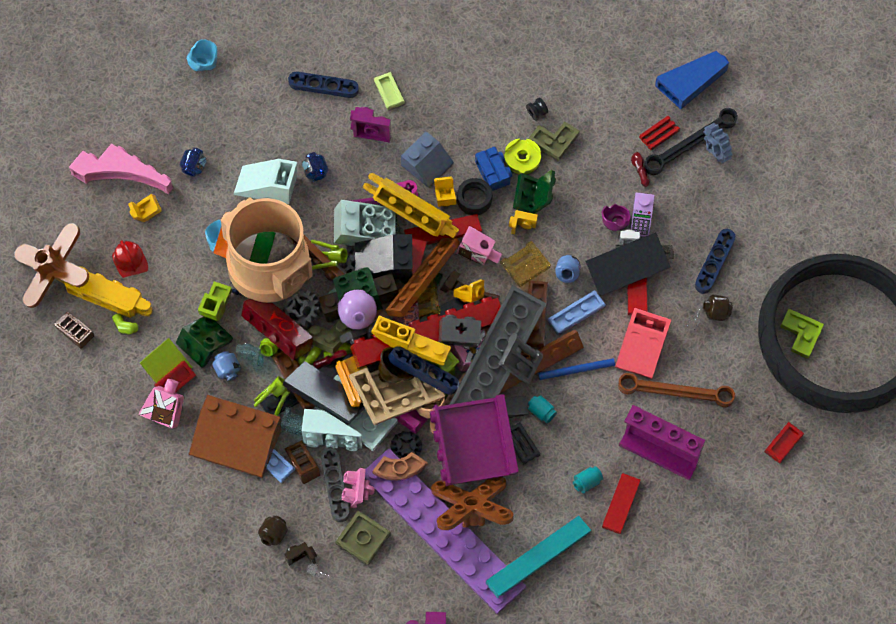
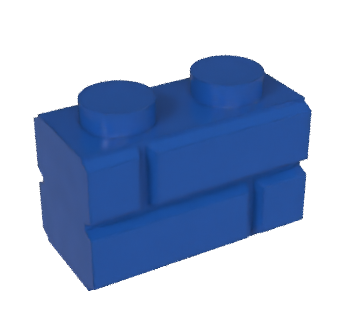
(492, 168)

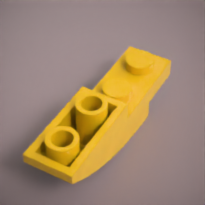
(403, 336)

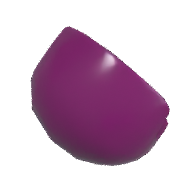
(615, 211)

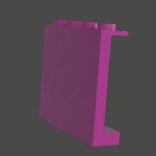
(474, 440)
(662, 442)

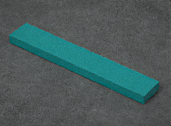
(538, 556)

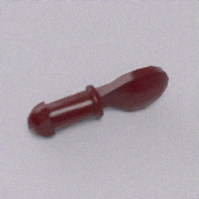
(637, 161)
(328, 360)

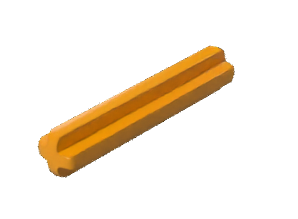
(351, 392)

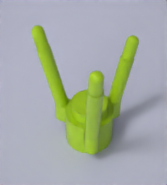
(335, 255)
(276, 389)

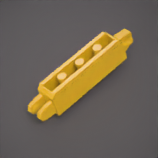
(410, 207)
(111, 295)

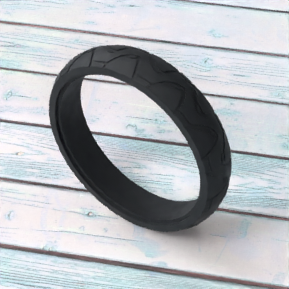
(777, 362)

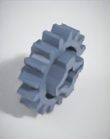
(717, 143)

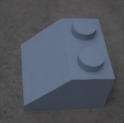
(426, 159)

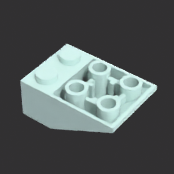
(268, 180)
(361, 222)
(326, 430)

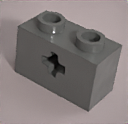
(450, 336)

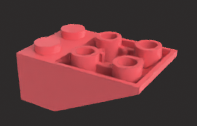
(643, 343)

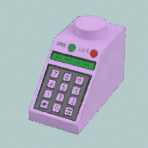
(642, 213)

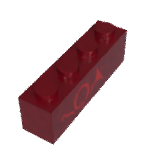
(277, 327)

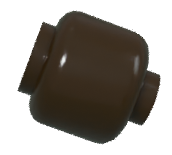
(717, 307)
(272, 530)

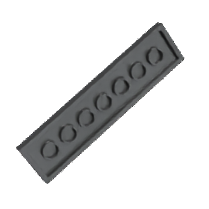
(485, 376)

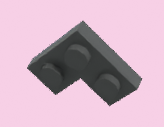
(356, 334)

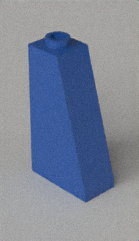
(690, 79)

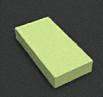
(389, 91)

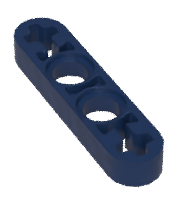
(324, 82)
(715, 261)
(423, 372)

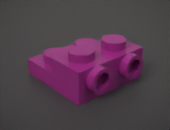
(370, 127)

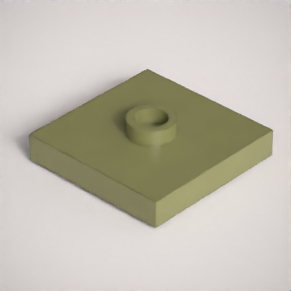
(363, 537)

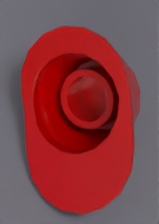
(129, 259)

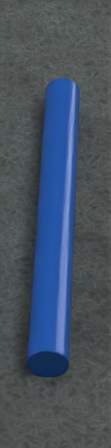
(576, 369)

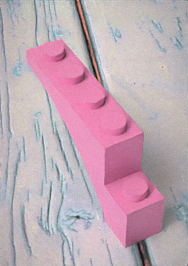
(118, 164)

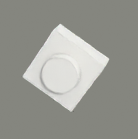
(628, 236)

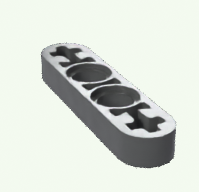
(332, 485)

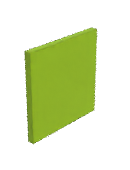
(162, 360)

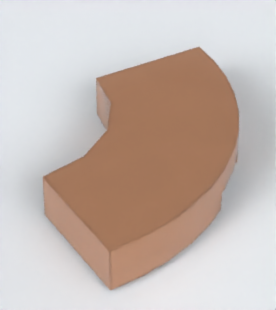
(399, 468)

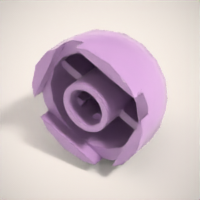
(357, 309)

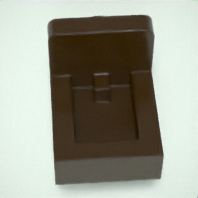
(296, 553)

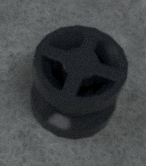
(537, 108)

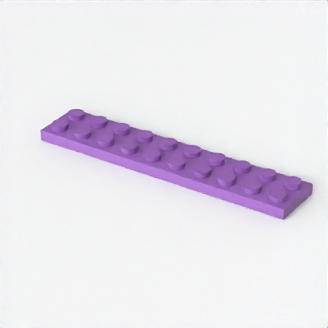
(457, 547)

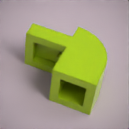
(214, 304)

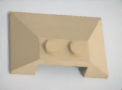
(391, 400)

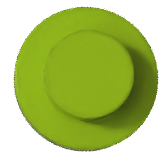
(268, 348)

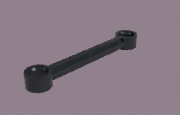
(688, 143)

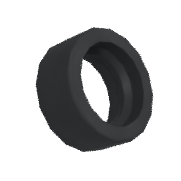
(474, 209)

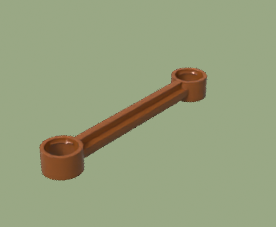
(676, 390)

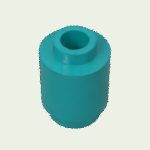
(542, 409)
(587, 479)

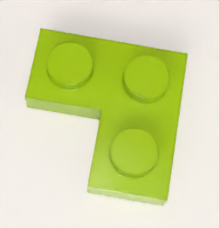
(805, 329)

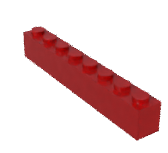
(369, 351)

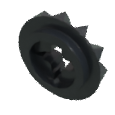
(415, 445)

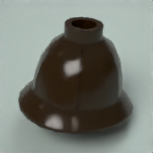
(389, 372)

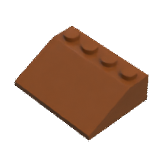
(235, 436)

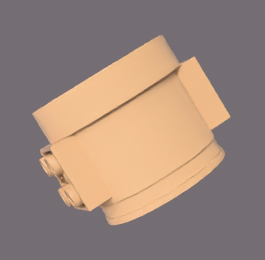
(273, 280)

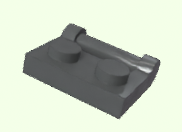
(517, 363)

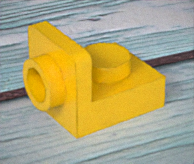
(524, 219)

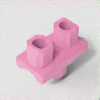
(360, 487)

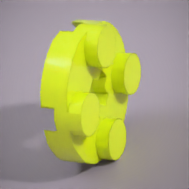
(518, 165)

